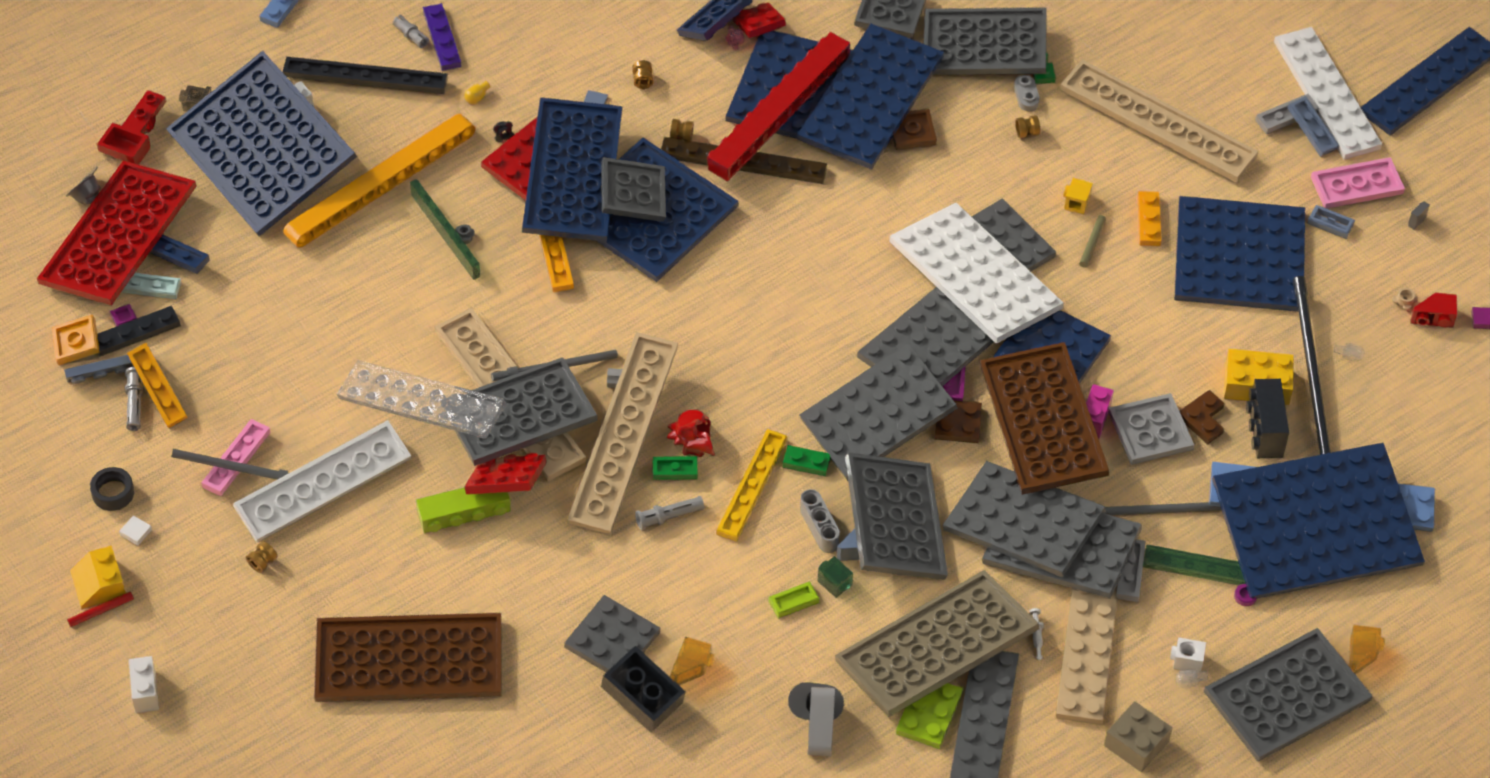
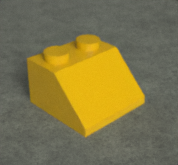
(97, 577)

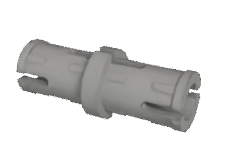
(411, 31)

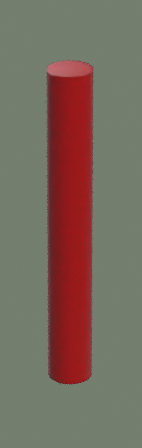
(102, 608)

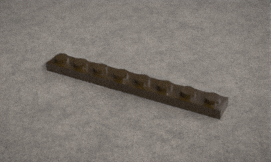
(759, 163)

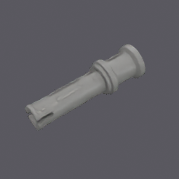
(134, 390)
(660, 514)

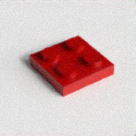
(759, 20)

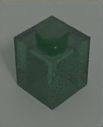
(835, 576)

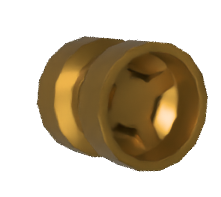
(643, 74)
(1027, 126)
(682, 130)
(261, 556)

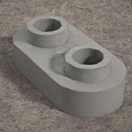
(1025, 89)

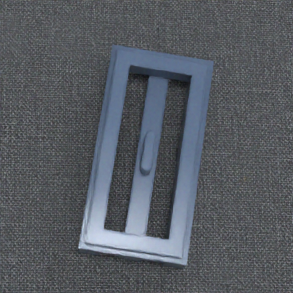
(1329, 224)

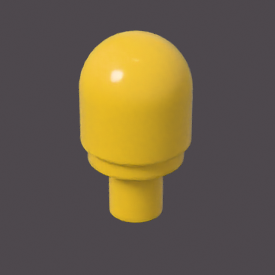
(476, 92)

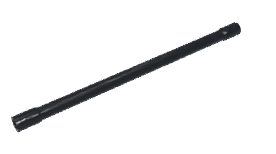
(1301, 293)

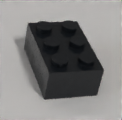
(1267, 418)
(643, 689)

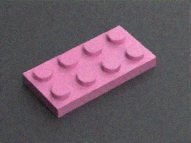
(1357, 183)

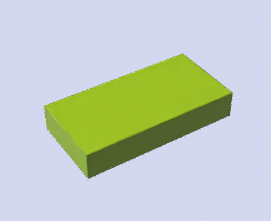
(793, 599)

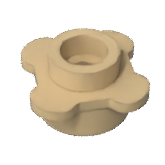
(1405, 298)

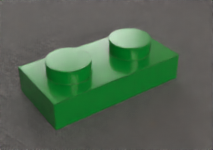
(806, 460)
(675, 468)

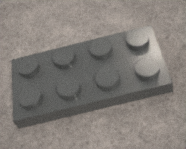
(1015, 234)

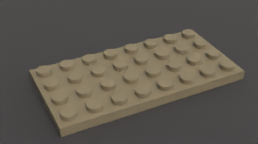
(936, 643)

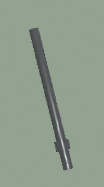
(575, 361)
(227, 464)

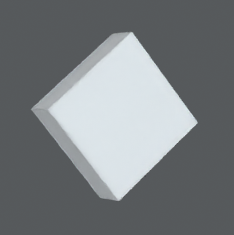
(135, 530)

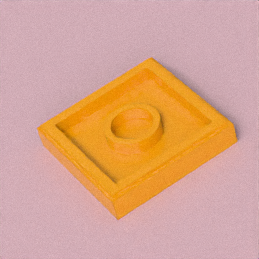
(75, 339)

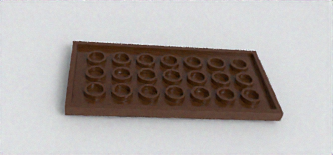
(1044, 418)
(408, 657)

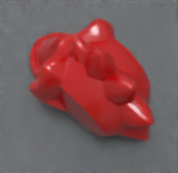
(693, 433)

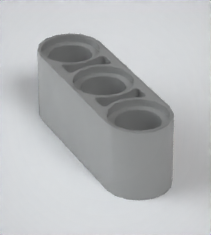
(820, 530)
(821, 721)

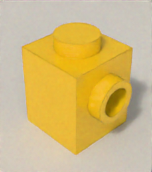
(1077, 195)

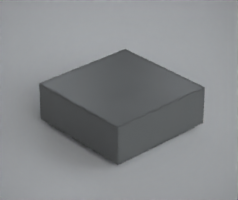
(1418, 215)

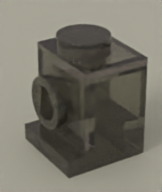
(192, 96)

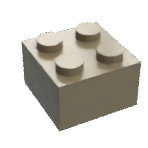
(1138, 736)

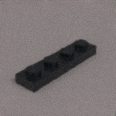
(137, 330)

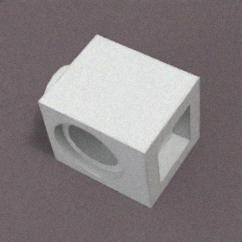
(1191, 647)

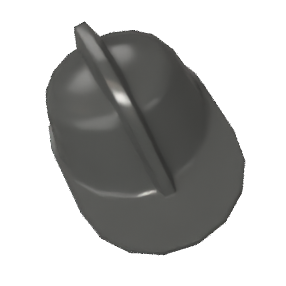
(86, 189)
(800, 700)

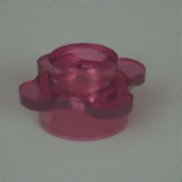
(734, 37)

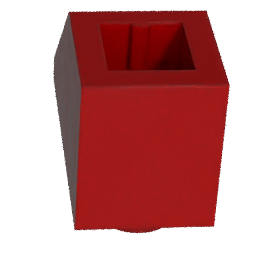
(1436, 310)

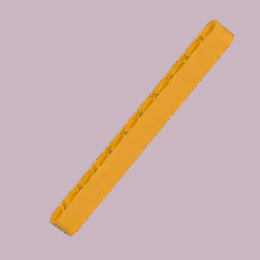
(379, 180)

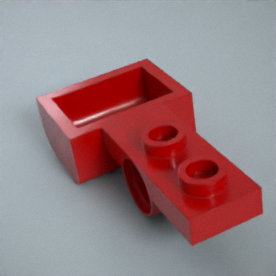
(129, 140)

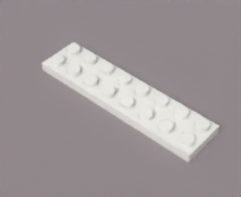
(1325, 85)
(322, 481)

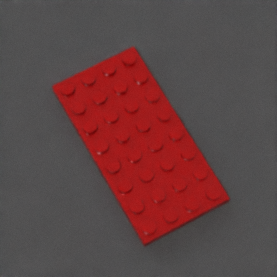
(116, 232)

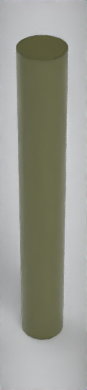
(1092, 241)

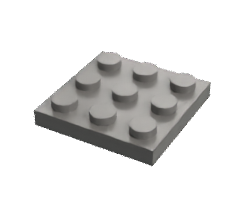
(1151, 428)

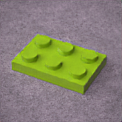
(930, 716)

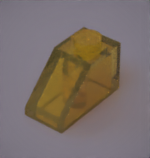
(1364, 646)
(692, 660)

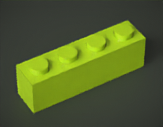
(456, 508)

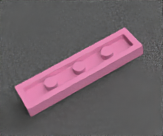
(239, 451)

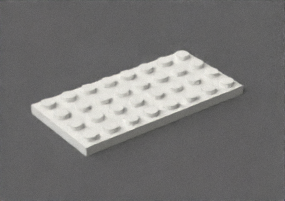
(976, 272)

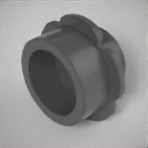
(465, 233)

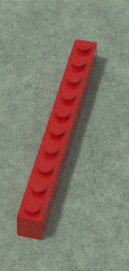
(778, 106)

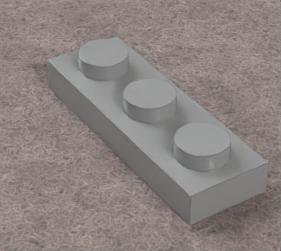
(1279, 116)
(1130, 579)

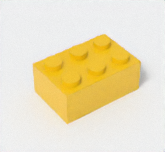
(1247, 365)

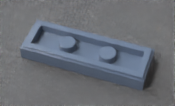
(1313, 126)

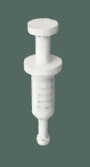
(1037, 636)

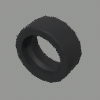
(108, 475)

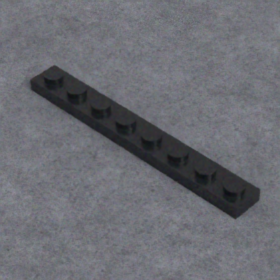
(365, 75)

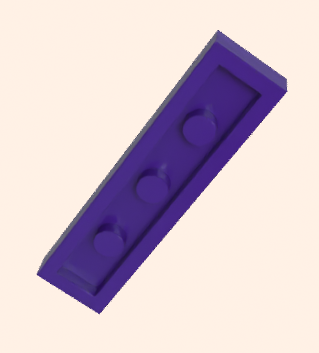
(441, 37)

